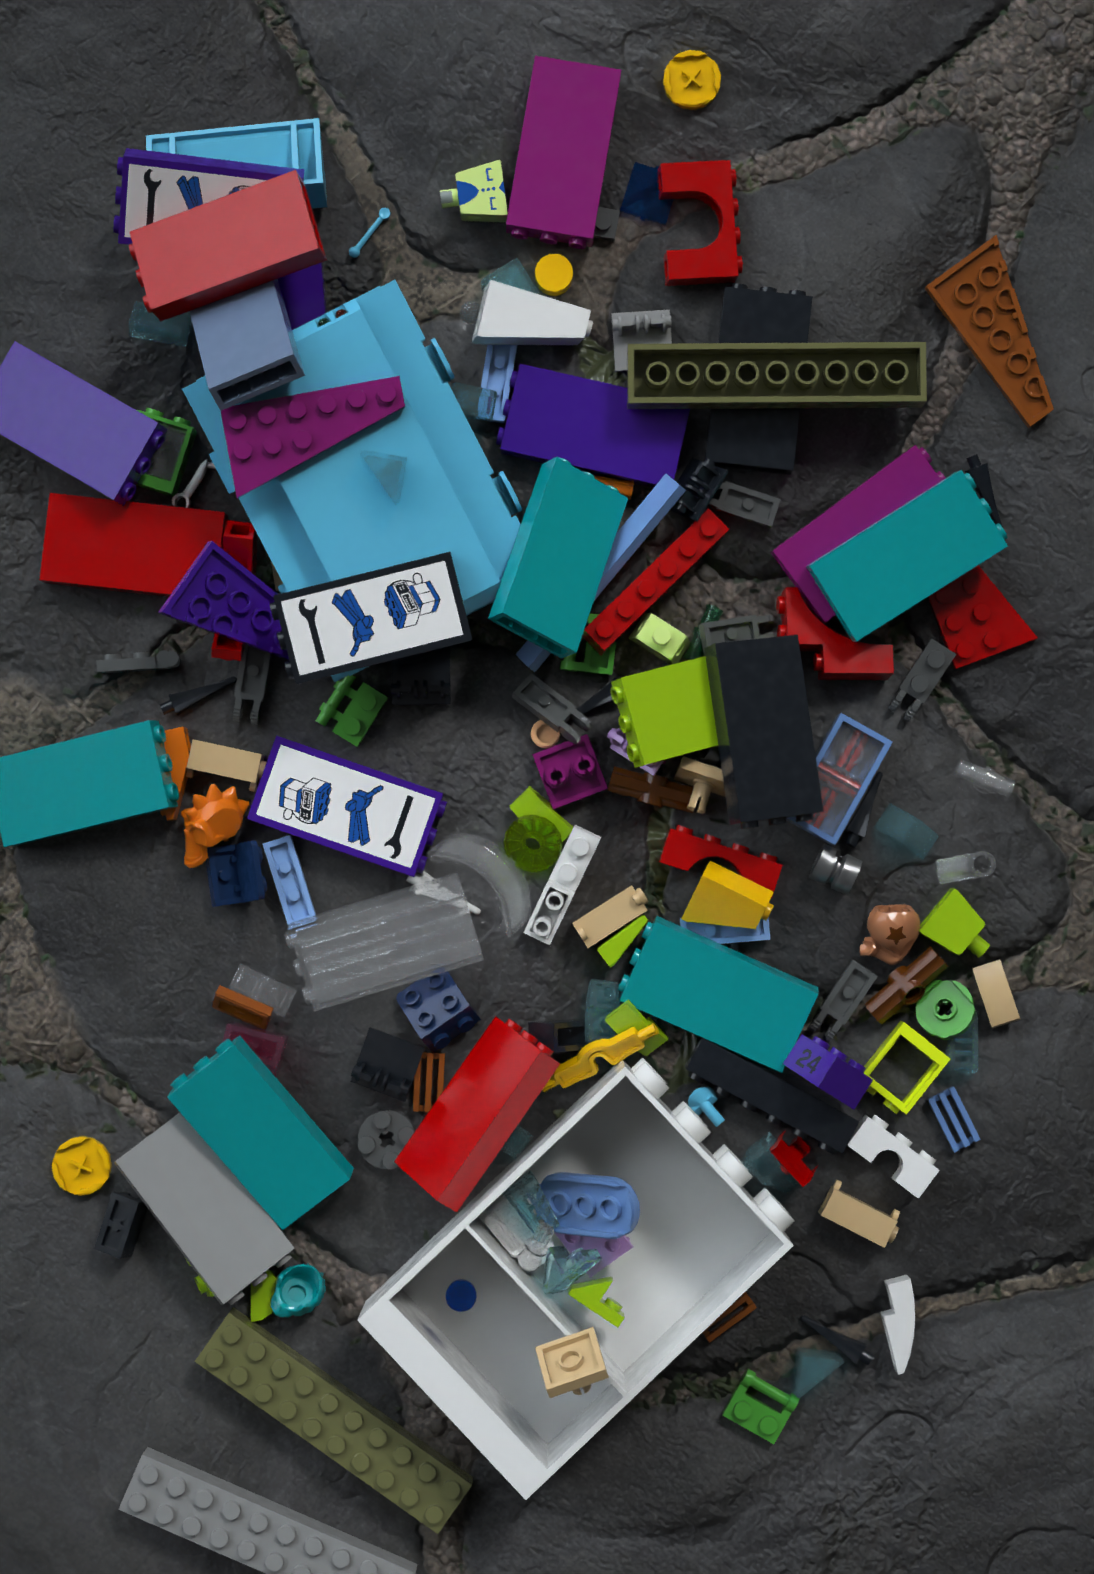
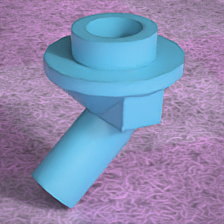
(702, 1100)

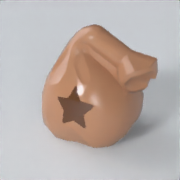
(891, 932)

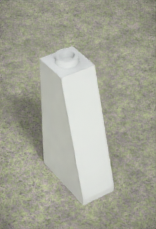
(526, 318)

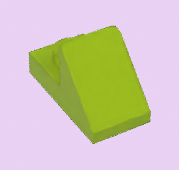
(591, 1294)

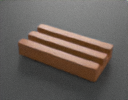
(242, 1007)
(417, 1081)
(732, 1320)

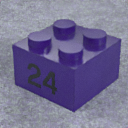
(828, 1070)

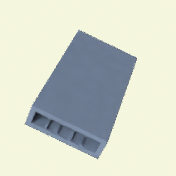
(246, 344)

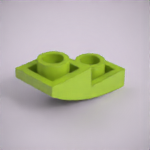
(533, 803)
(628, 1016)

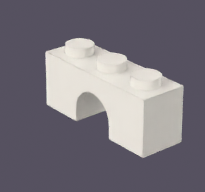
(914, 1169)

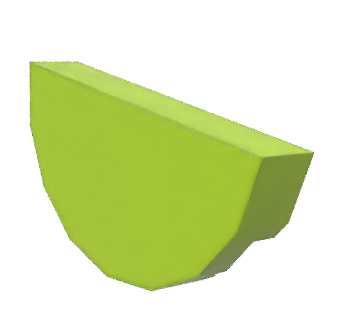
(261, 1297)

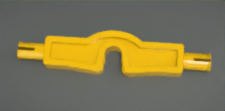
(611, 1049)

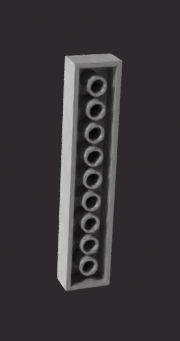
(247, 1524)

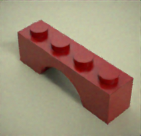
(684, 850)

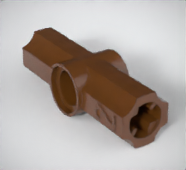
(650, 789)
(906, 985)

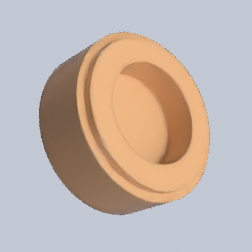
(544, 735)

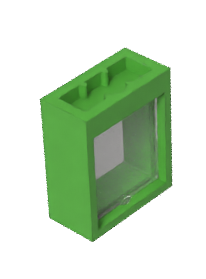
(172, 457)

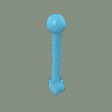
(384, 214)

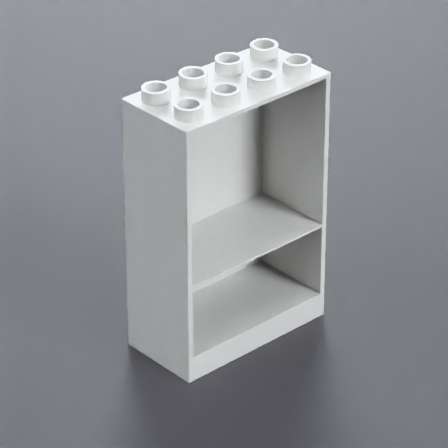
(691, 1259)

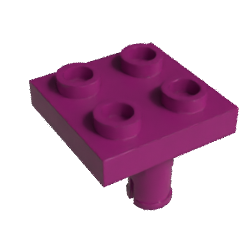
(570, 772)

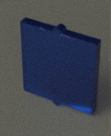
(643, 196)

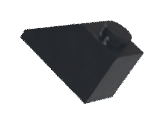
(559, 1034)

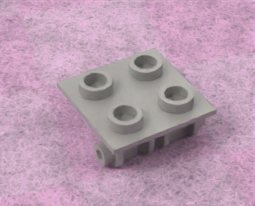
(638, 328)

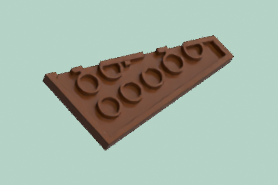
(988, 318)

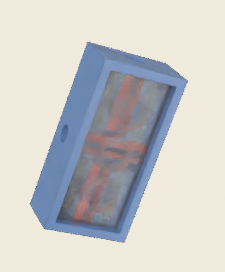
(845, 769)

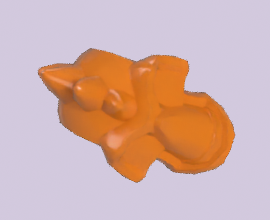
(211, 821)

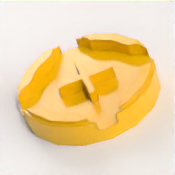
(691, 80)
(81, 1165)

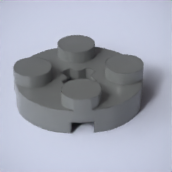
(384, 1122)

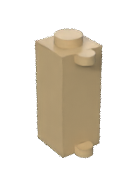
(226, 762)
(611, 915)
(859, 1216)

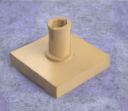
(703, 778)
(571, 1363)

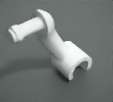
(193, 484)

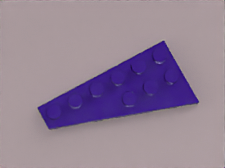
(226, 600)

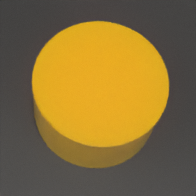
(553, 274)

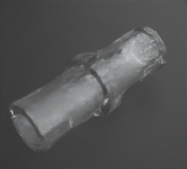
(984, 777)

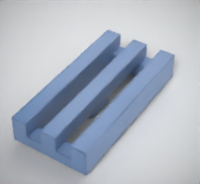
(964, 1140)

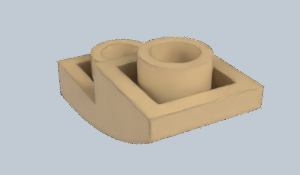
(996, 994)

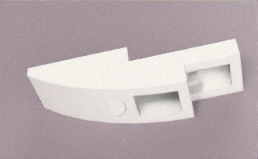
(562, 884)

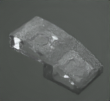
(262, 989)

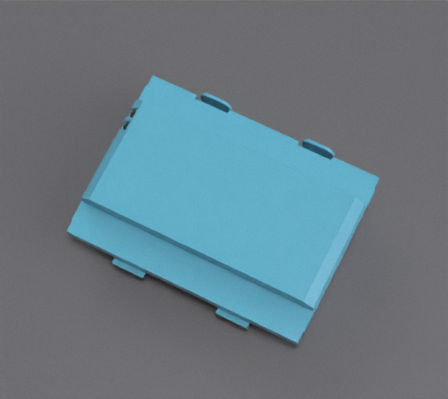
(331, 511)

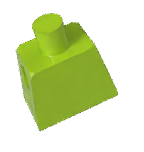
(955, 925)

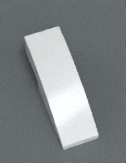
(899, 1320)

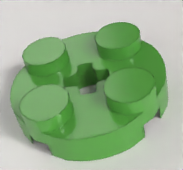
(962, 1011)

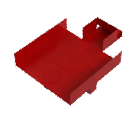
(791, 1157)

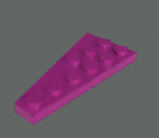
(288, 430)

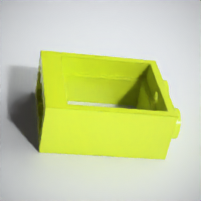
(939, 1062)

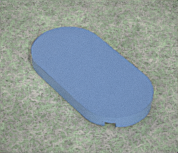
(591, 1204)

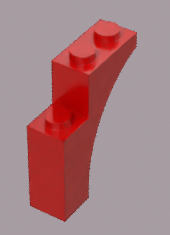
(241, 544)
(836, 655)

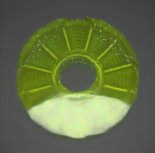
(537, 828)

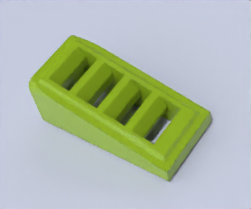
(616, 945)

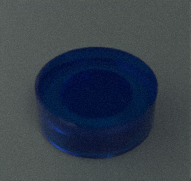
(461, 1295)

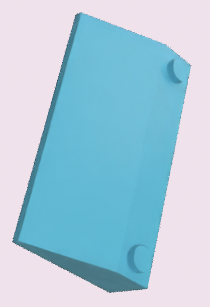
(275, 144)

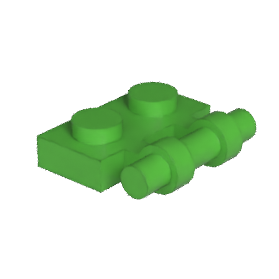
(359, 714)

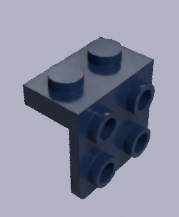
(235, 873)
(437, 1010)

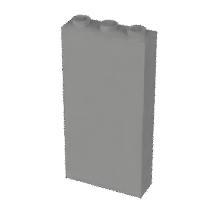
(204, 1209)

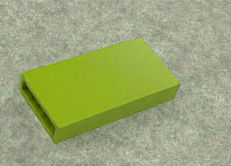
(666, 711)

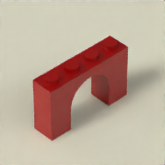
(713, 185)

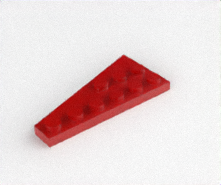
(977, 619)

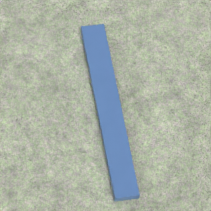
(625, 544)

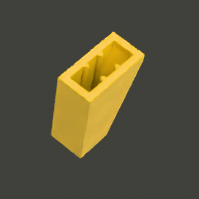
(728, 900)

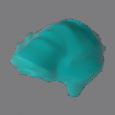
(298, 1290)

